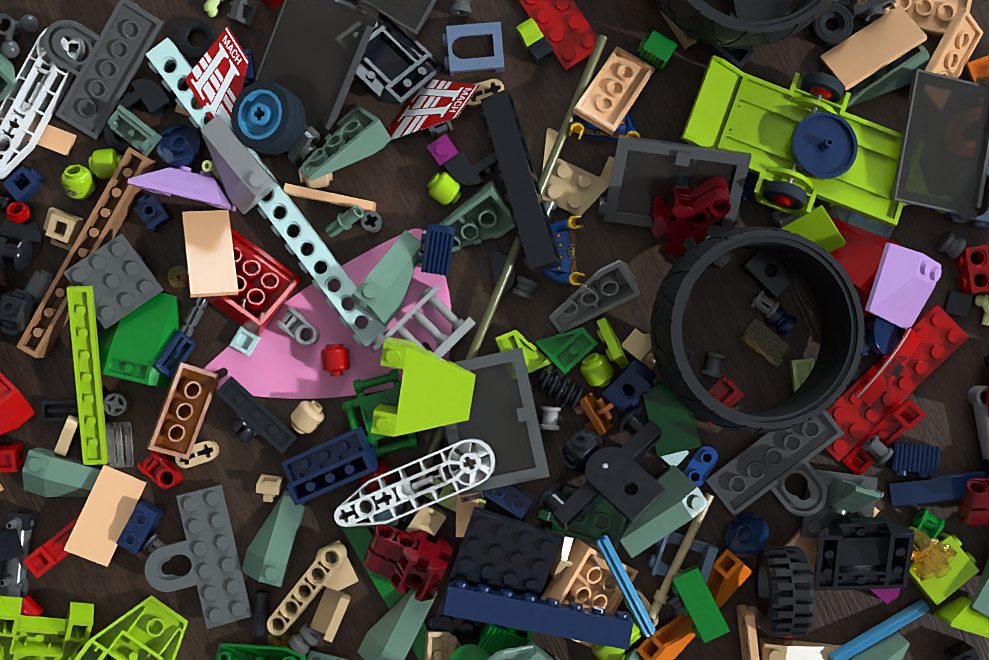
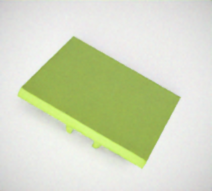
(818, 228)

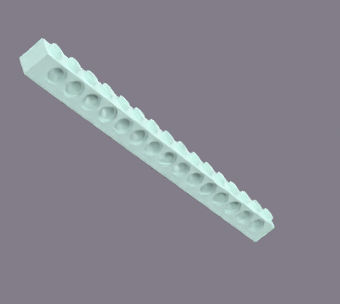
(166, 54)

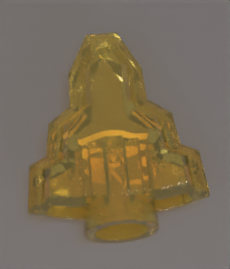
(931, 556)

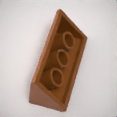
(183, 410)

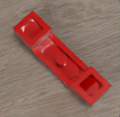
(887, 429)
(51, 552)

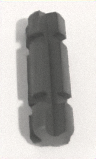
(194, 316)

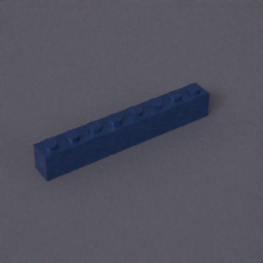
(538, 615)

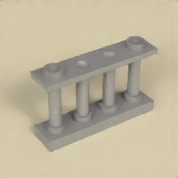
(443, 341)

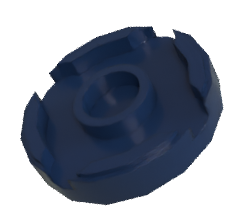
(179, 145)
(883, 335)
(746, 535)

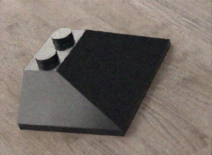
(395, 63)
(863, 554)

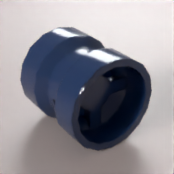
(781, 321)

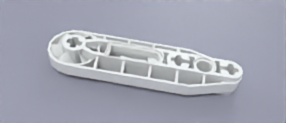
(32, 101)
(404, 490)

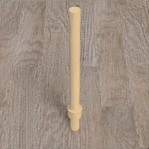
(661, 595)

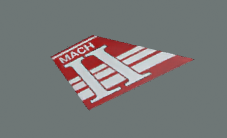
(219, 75)
(431, 105)

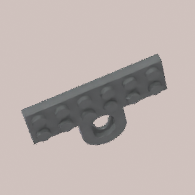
(109, 66)
(769, 463)
(212, 557)

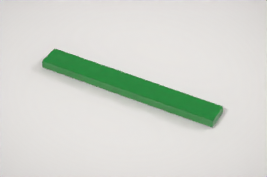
(360, 540)

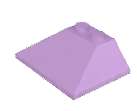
(185, 184)
(902, 285)

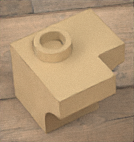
(62, 228)
(640, 347)
(427, 519)

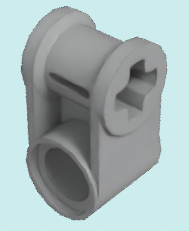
(295, 323)

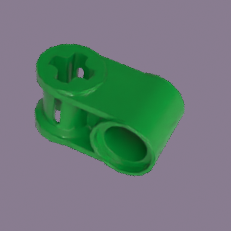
(931, 529)

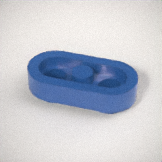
(698, 465)

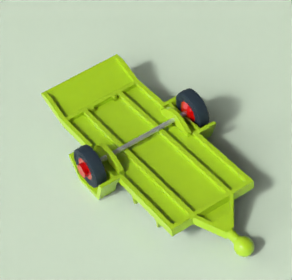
(759, 118)

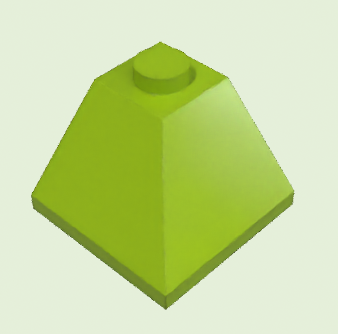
(961, 616)

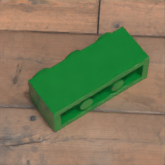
(699, 604)

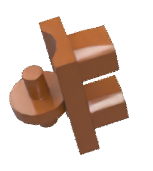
(596, 411)

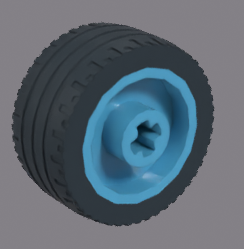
(268, 118)

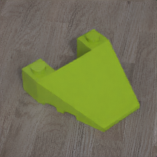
(430, 391)
(143, 633)
(43, 637)

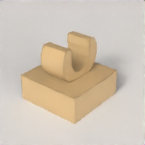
(269, 486)

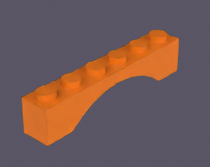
(670, 640)

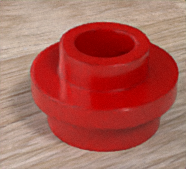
(18, 212)

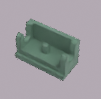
(133, 130)

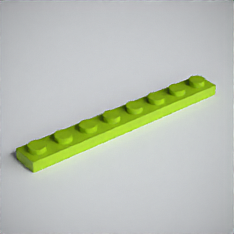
(87, 374)

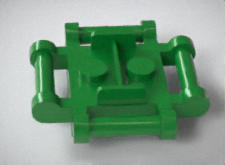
(369, 403)

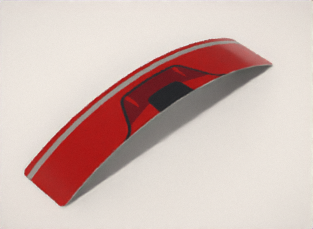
(891, 367)

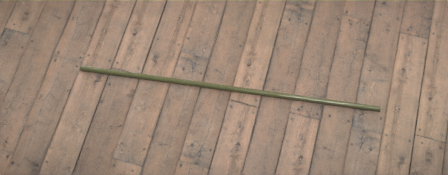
(515, 249)

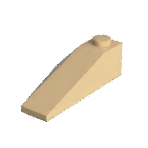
(793, 650)

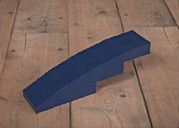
(931, 489)

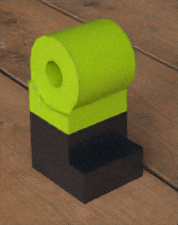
(534, 41)

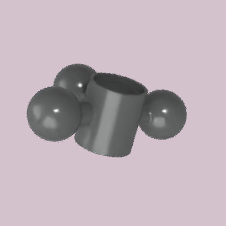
(27, 23)

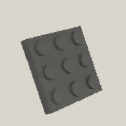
(118, 280)
(817, 522)

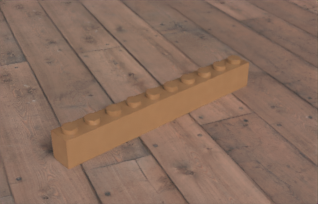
(97, 232)

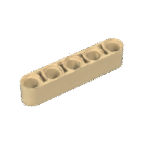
(299, 595)

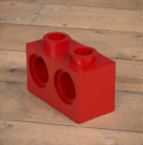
(969, 270)

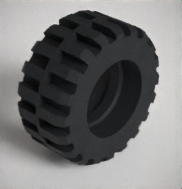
(784, 591)

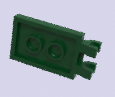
(674, 419)
(599, 522)

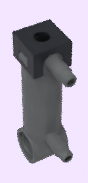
(13, 579)

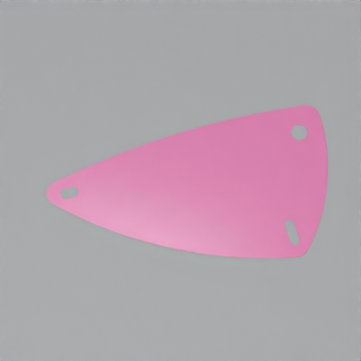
(293, 370)

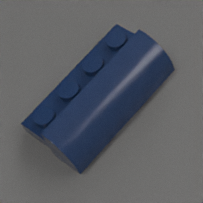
(329, 465)

